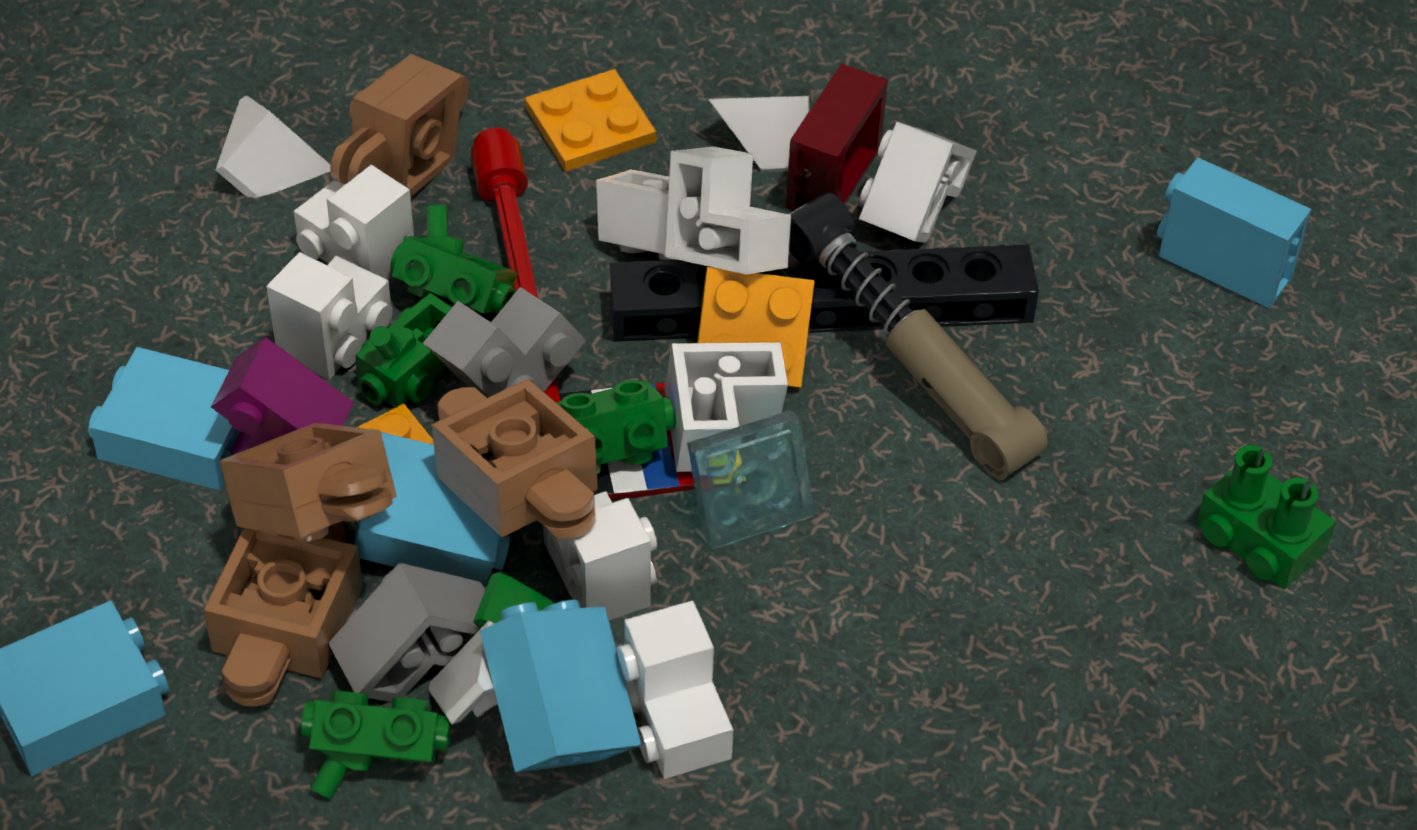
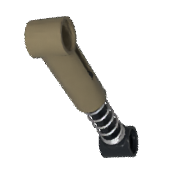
(997, 431)

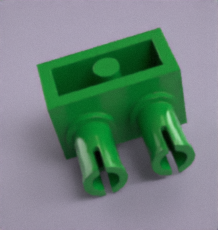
(1265, 519)

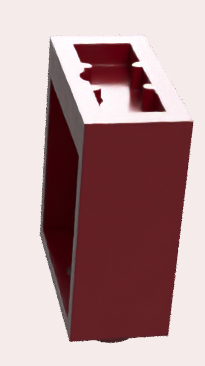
(837, 137)

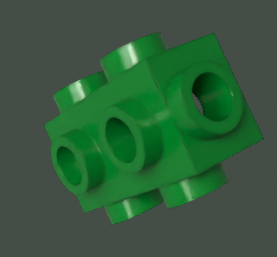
(442, 268)
(395, 361)
(625, 420)
(356, 733)

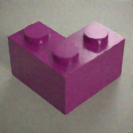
(274, 395)

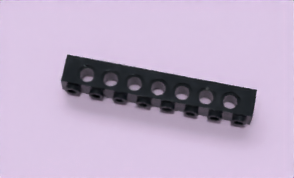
(951, 283)

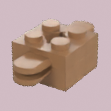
(404, 124)
(517, 459)
(309, 481)
(280, 609)

